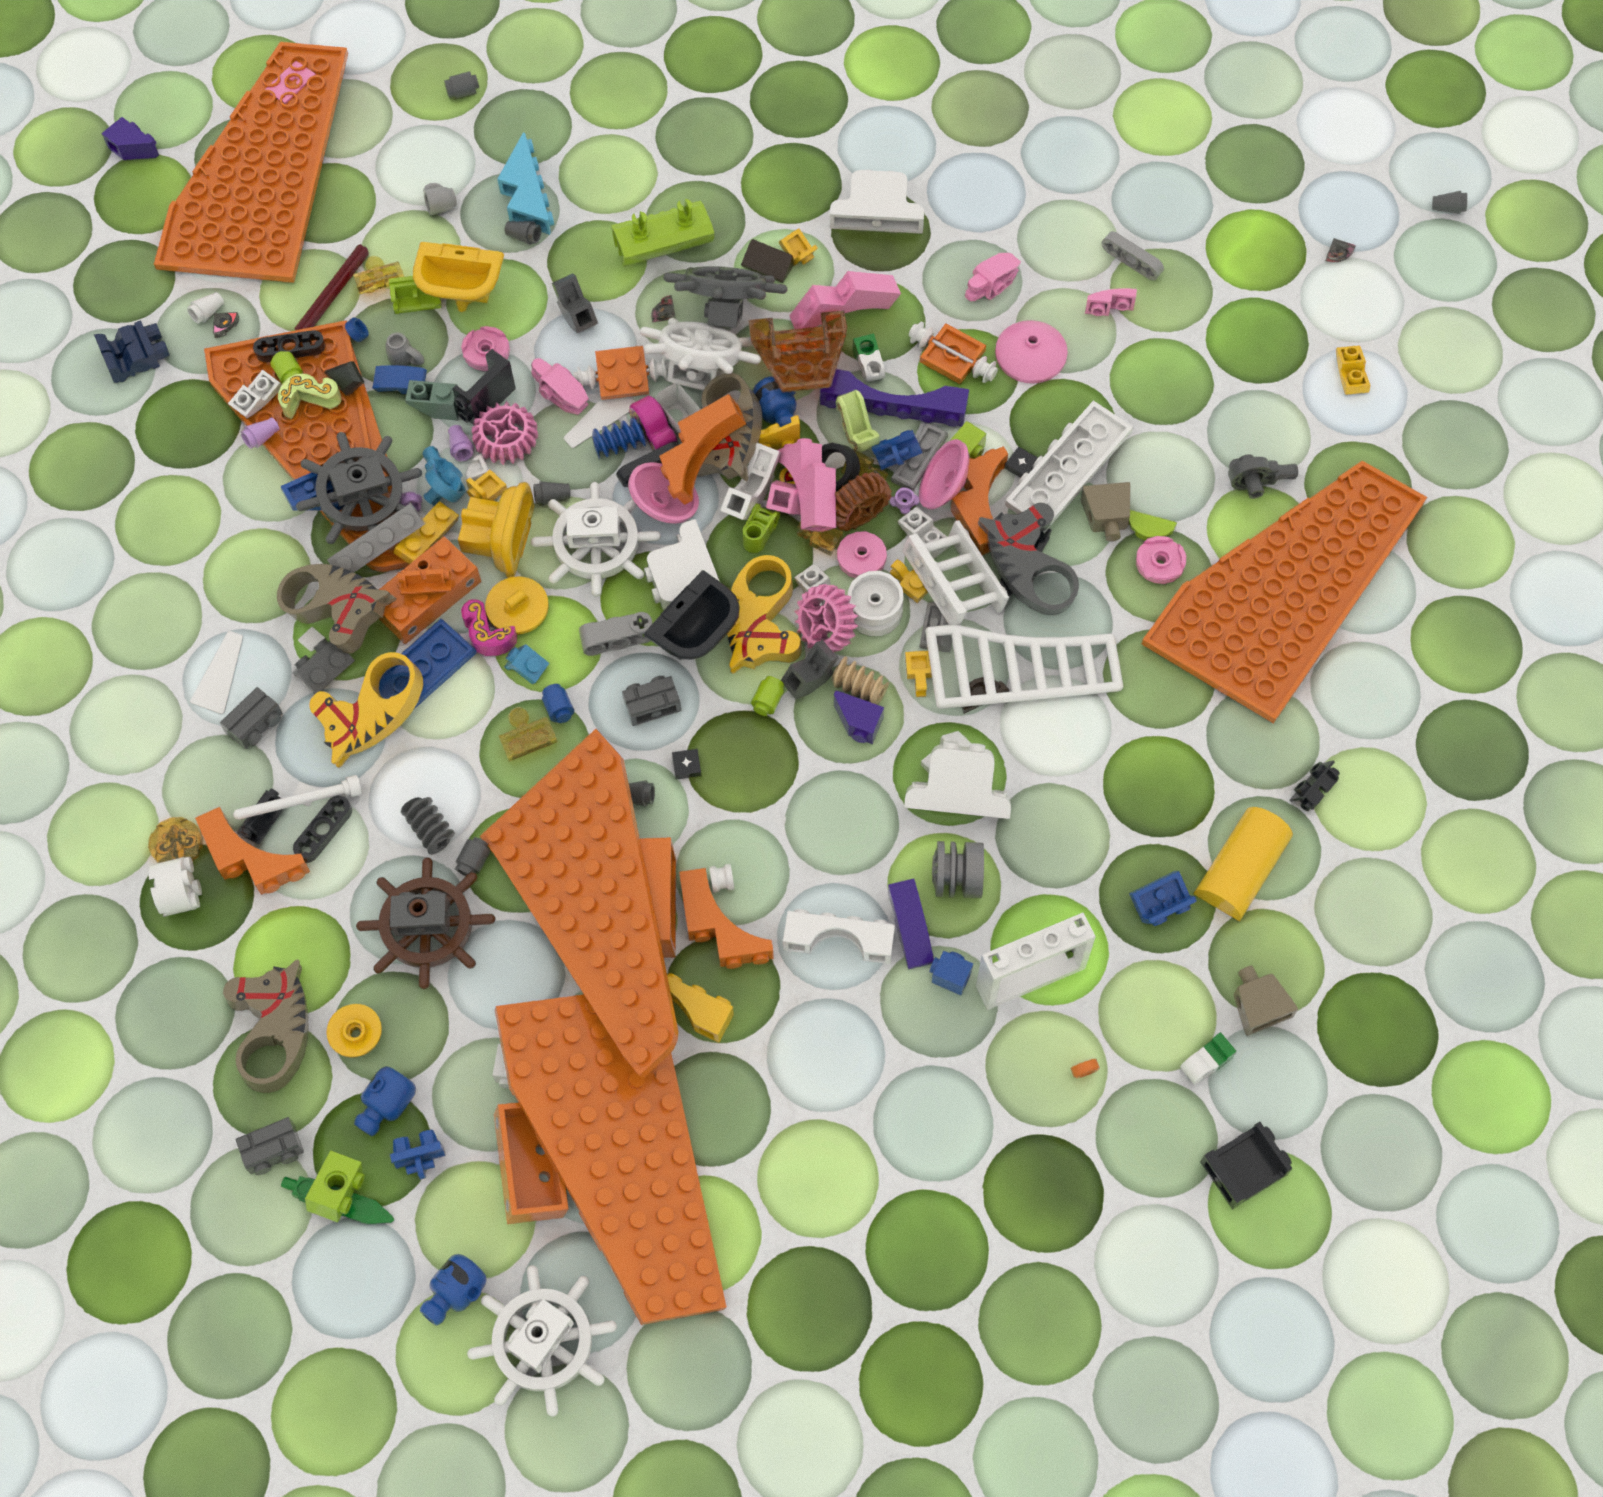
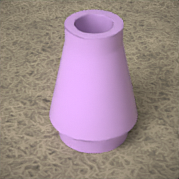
(258, 433)
(460, 445)

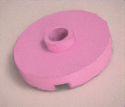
(480, 340)
(1160, 549)
(856, 564)

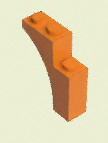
(698, 437)
(974, 502)
(235, 855)
(707, 921)

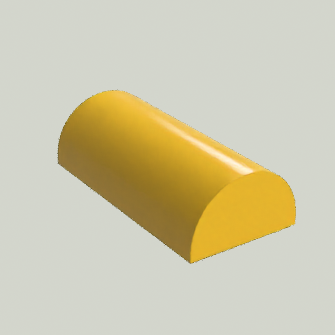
(1245, 862)

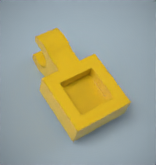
(909, 580)
(919, 669)

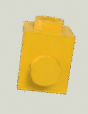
(798, 246)
(486, 487)

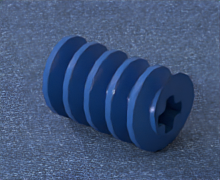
(618, 437)

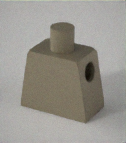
(1107, 508)
(1262, 1001)

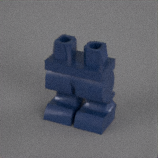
(132, 350)

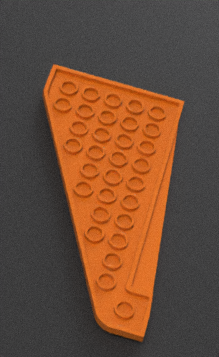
(313, 428)
(586, 882)

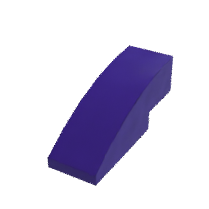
(910, 923)

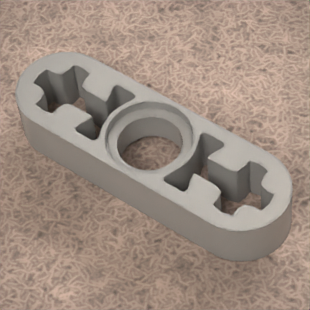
(1132, 255)

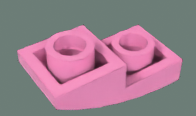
(1101, 302)

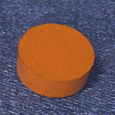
(1085, 1068)

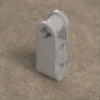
(614, 633)

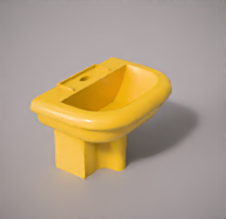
(457, 272)
(498, 527)

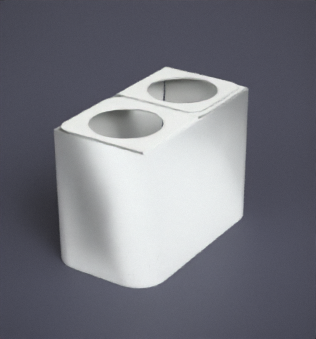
(668, 400)

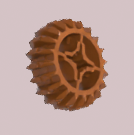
(861, 500)

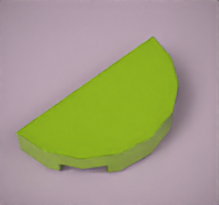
(1149, 526)

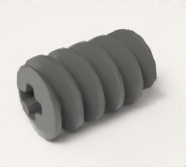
(427, 824)

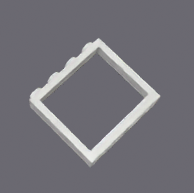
(1035, 961)

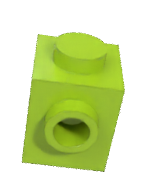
(973, 438)

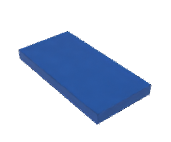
(436, 654)

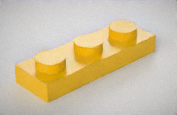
(438, 523)

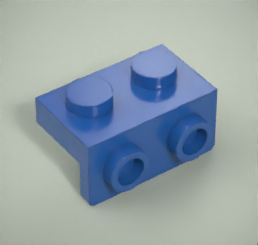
(1162, 899)

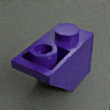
(129, 141)

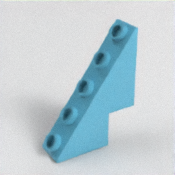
(524, 186)

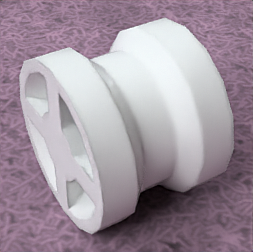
(721, 878)

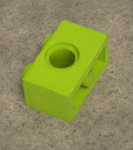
(334, 1171)

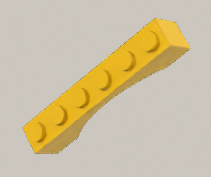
(707, 1014)

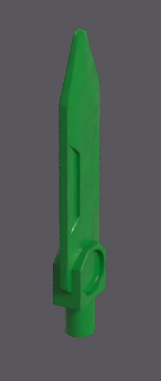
(361, 1210)

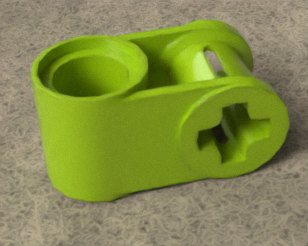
(759, 524)

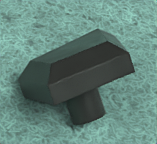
(346, 377)

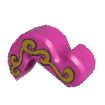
(652, 422)
(484, 641)

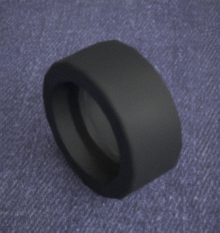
(852, 461)

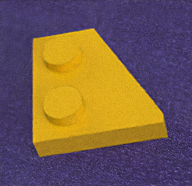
(777, 436)

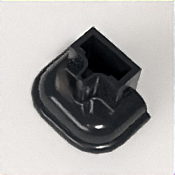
(696, 619)

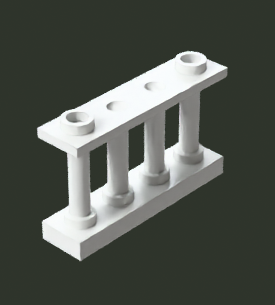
(940, 588)

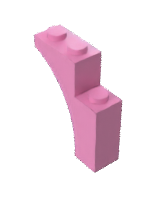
(852, 293)
(814, 483)

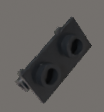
(1308, 790)
(258, 826)

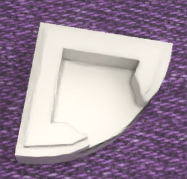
(476, 468)

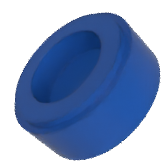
(356, 329)

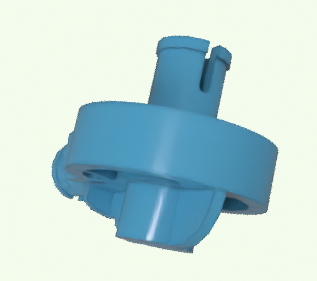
(442, 477)

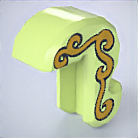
(306, 388)
(856, 421)

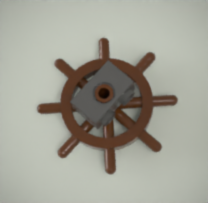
(425, 917)

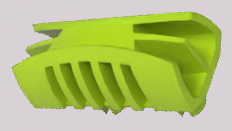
(663, 232)

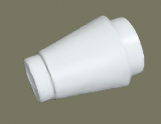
(205, 307)

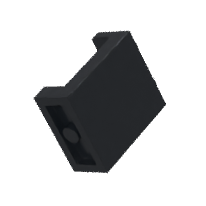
(489, 389)
(1247, 1165)

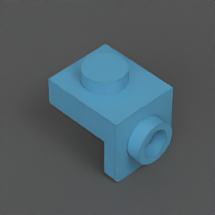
(526, 663)

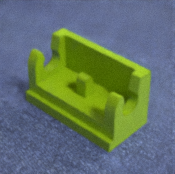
(409, 298)

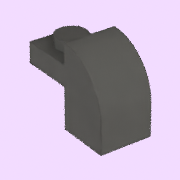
(573, 305)
(811, 672)

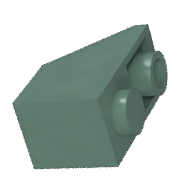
(433, 399)

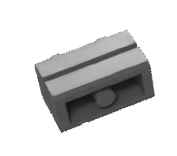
(651, 700)
(251, 718)
(270, 1146)

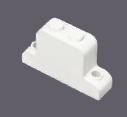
(877, 204)
(678, 564)
(960, 783)

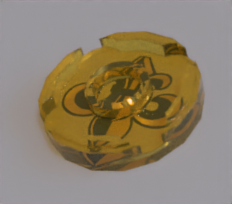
(175, 839)

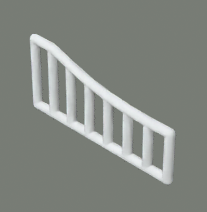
(1010, 641)

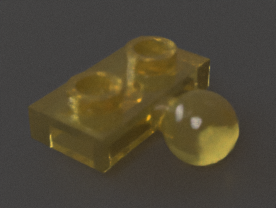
(376, 275)
(526, 737)

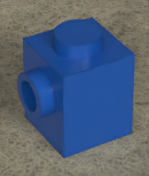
(951, 972)

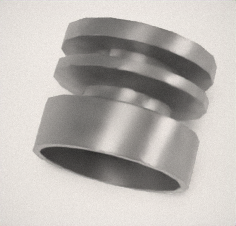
(959, 869)

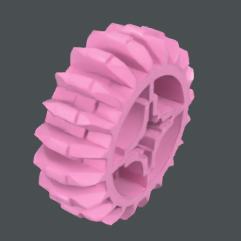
(509, 440)
(833, 616)

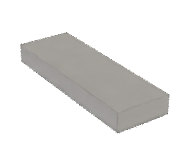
(912, 470)

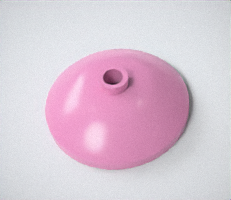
(1027, 360)
(944, 474)
(652, 496)

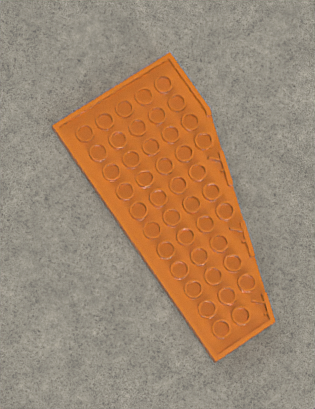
(259, 180)
(1280, 597)
(618, 1151)

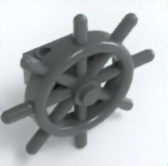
(727, 288)
(357, 479)

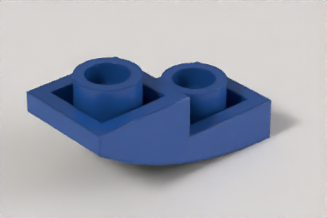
(396, 377)

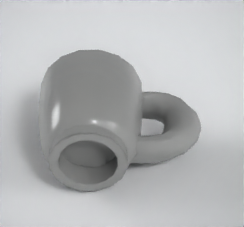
(439, 198)
(401, 352)

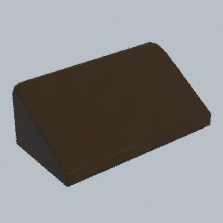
(768, 260)

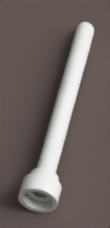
(348, 787)

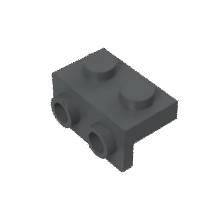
(322, 666)

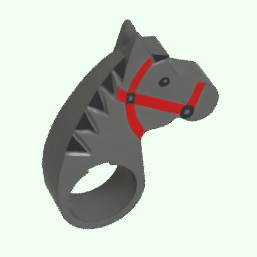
(1012, 549)

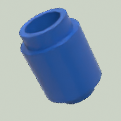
(557, 703)

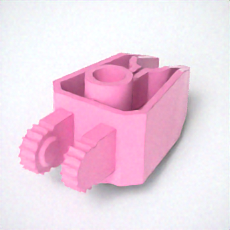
(992, 276)
(559, 386)

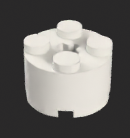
(175, 886)

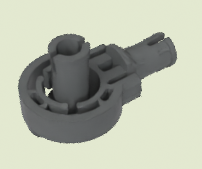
(1253, 472)

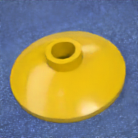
(347, 1020)

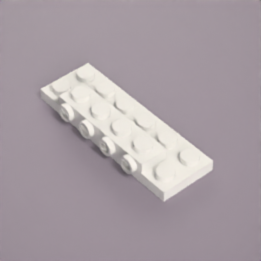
(1070, 461)

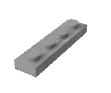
(378, 539)

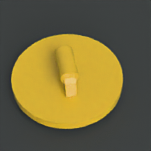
(517, 603)

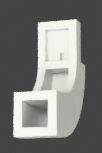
(743, 497)

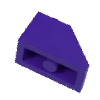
(858, 717)

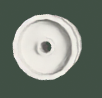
(877, 602)

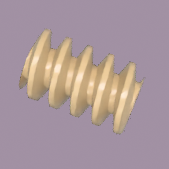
(858, 682)

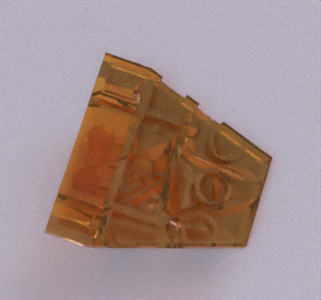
(801, 356)

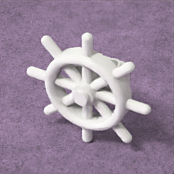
(698, 351)
(594, 528)
(540, 1338)

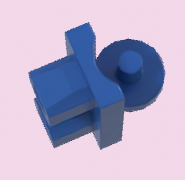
(897, 449)
(406, 1156)

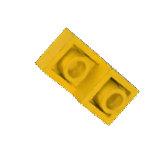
(1352, 370)

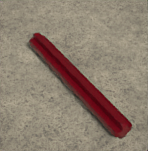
(333, 288)

